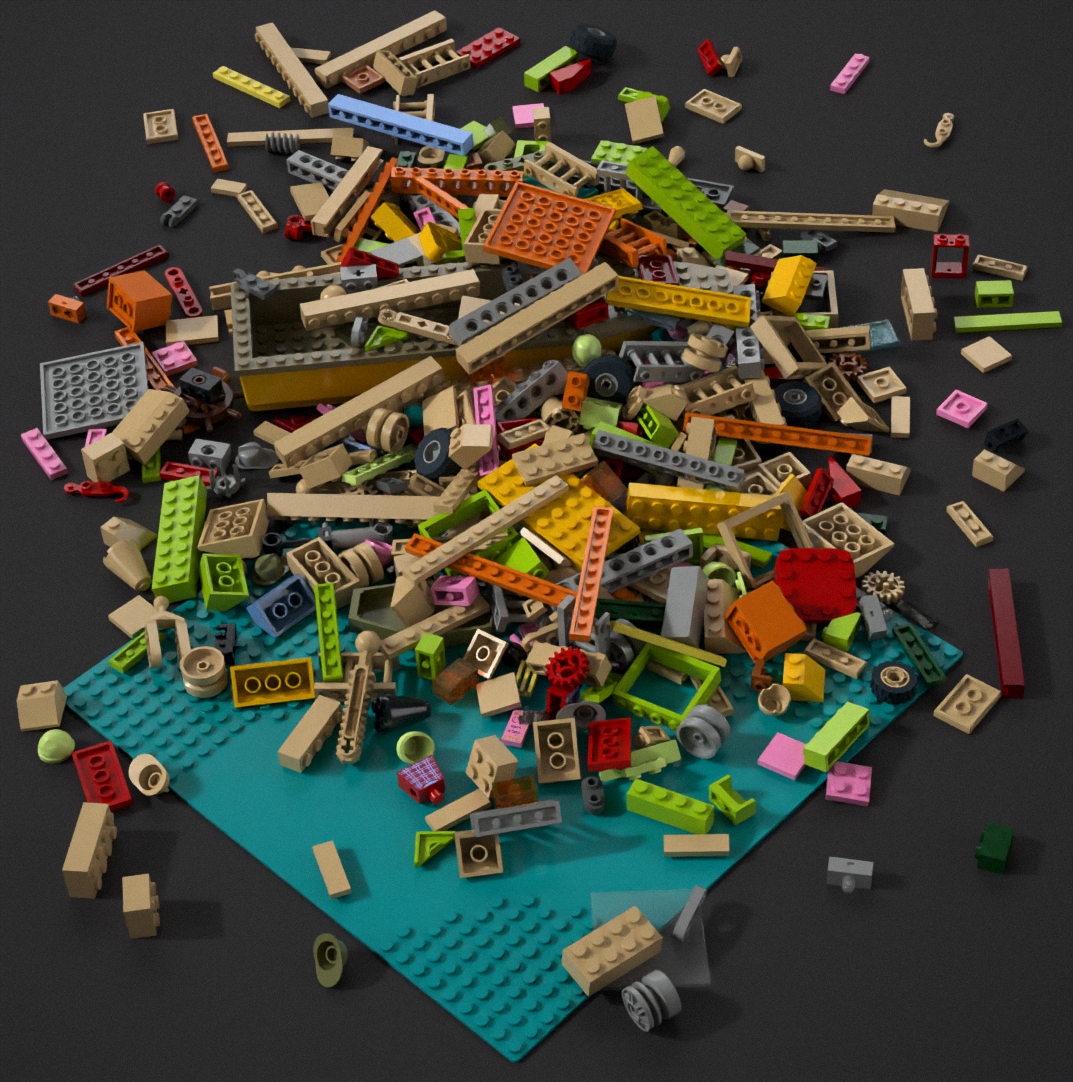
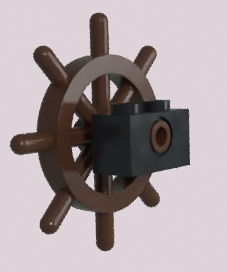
(204, 393)

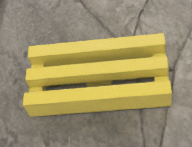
(523, 665)

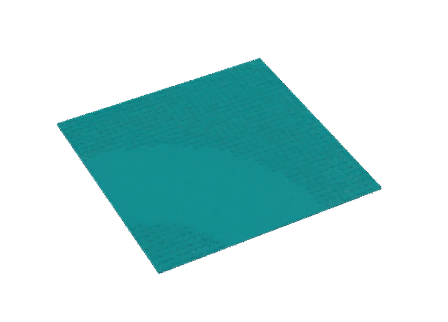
(483, 941)

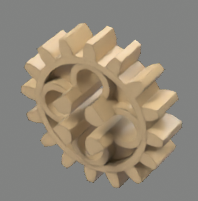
(884, 585)

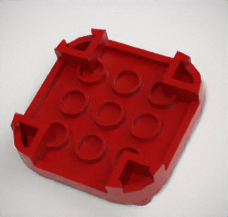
(817, 582)

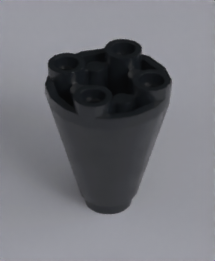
(398, 712)

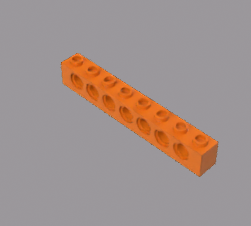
(456, 180)

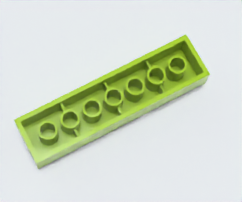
(685, 203)
(178, 537)

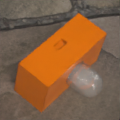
(67, 308)

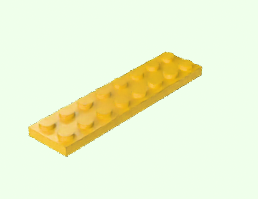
(681, 301)

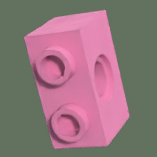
(455, 590)

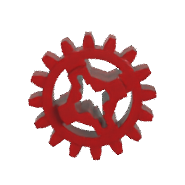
(565, 669)

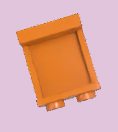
(575, 391)

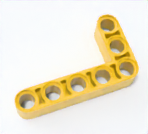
(437, 240)

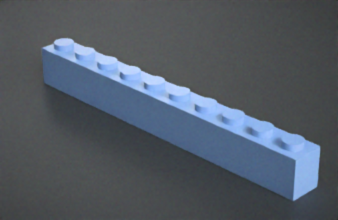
(401, 125)

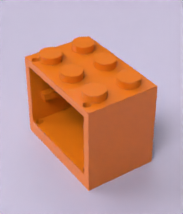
(139, 300)
(765, 622)

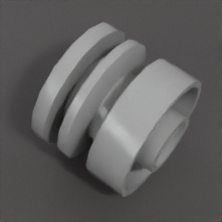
(651, 1000)

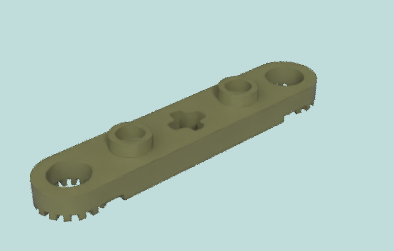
(516, 163)

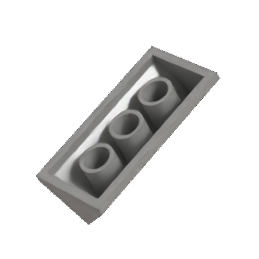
(685, 605)

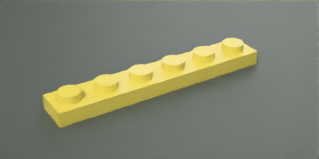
(251, 87)

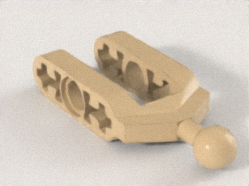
(164, 620)

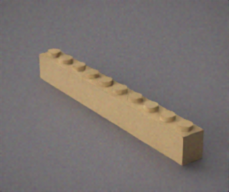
(394, 41)
(292, 70)
(395, 298)
(537, 318)
(358, 411)
(350, 507)

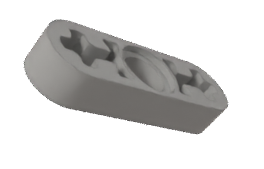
(689, 913)

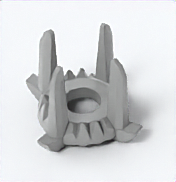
(228, 490)

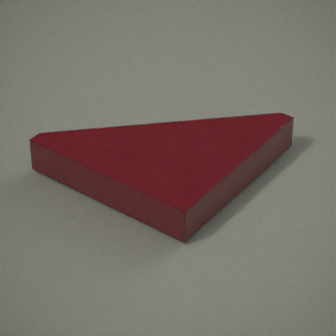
(294, 422)

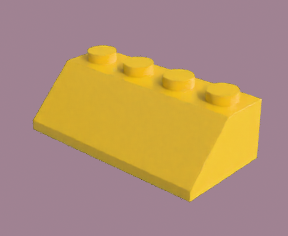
(789, 284)
(273, 682)

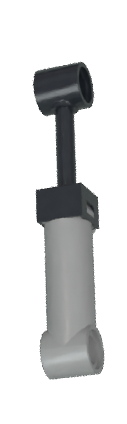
(334, 539)

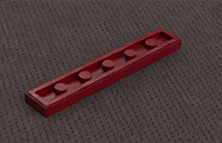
(753, 262)
(127, 266)

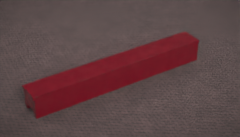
(1005, 634)

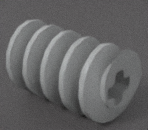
(282, 144)

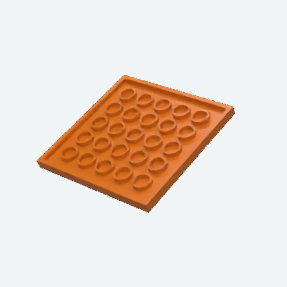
(548, 228)

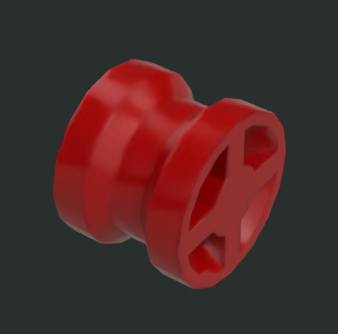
(165, 192)
(293, 231)

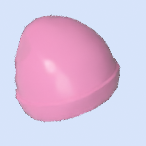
(382, 550)

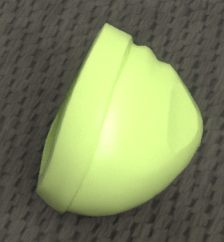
(585, 349)
(720, 570)
(55, 746)
(415, 747)

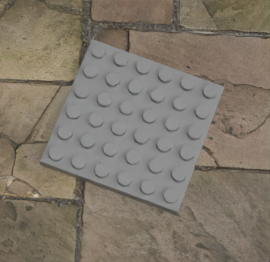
(92, 389)

